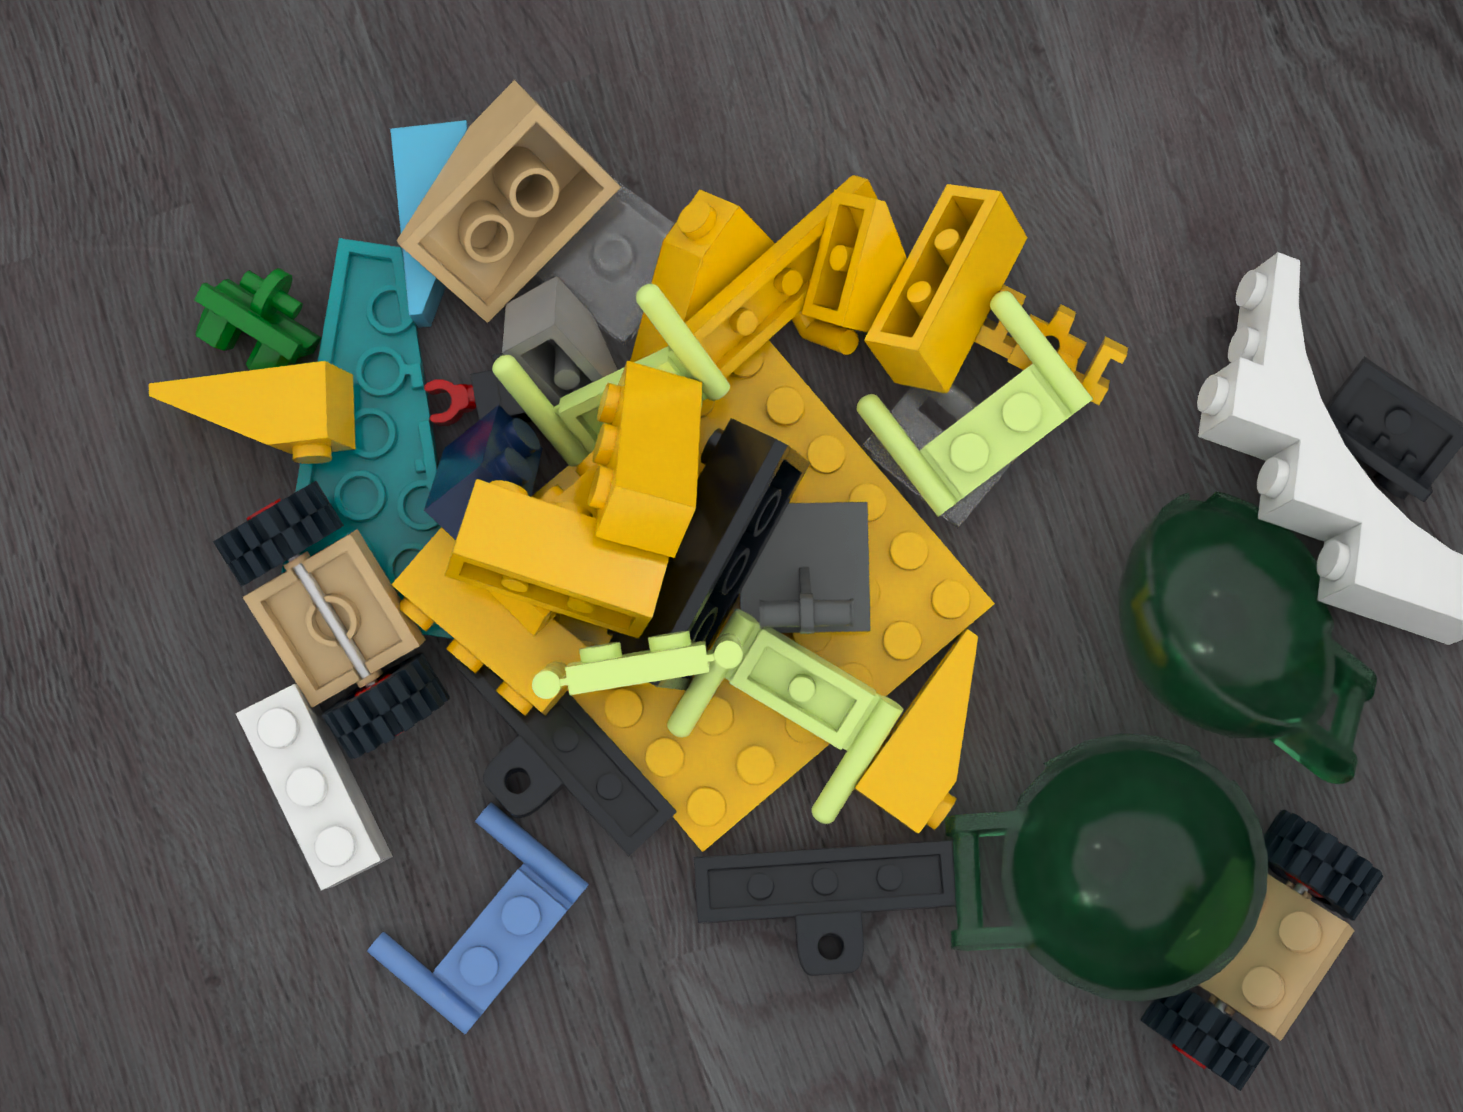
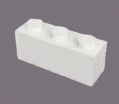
(314, 786)

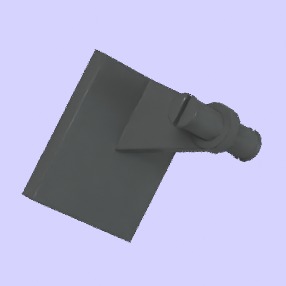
(813, 571)

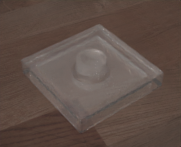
(612, 261)

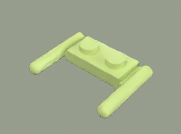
(573, 422)
(994, 429)
(607, 668)
(805, 692)

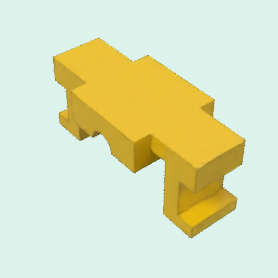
(995, 338)

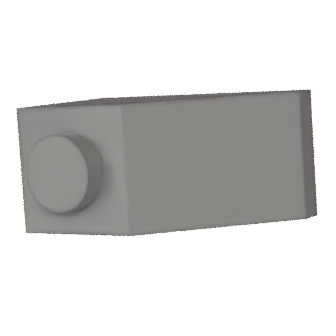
(555, 340)

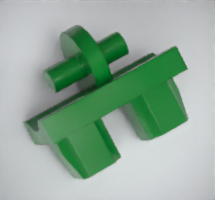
(260, 310)

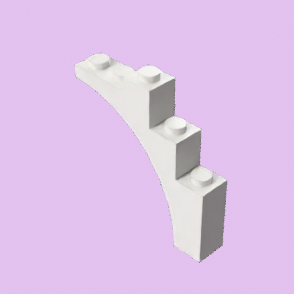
(1310, 481)

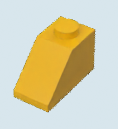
(854, 262)

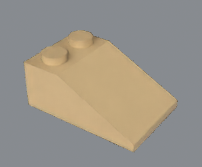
(505, 203)

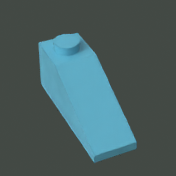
(418, 160)

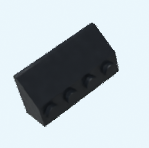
(737, 508)

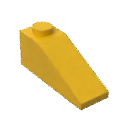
(699, 259)
(288, 407)
(924, 747)

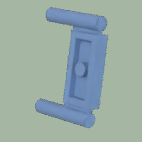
(501, 934)

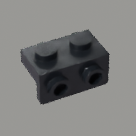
(1394, 430)

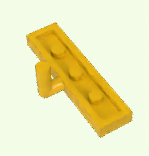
(772, 295)

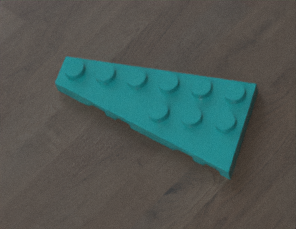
(395, 460)

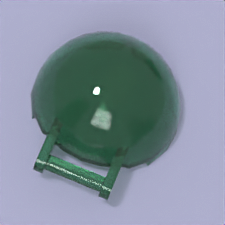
(1233, 633)
(1120, 869)

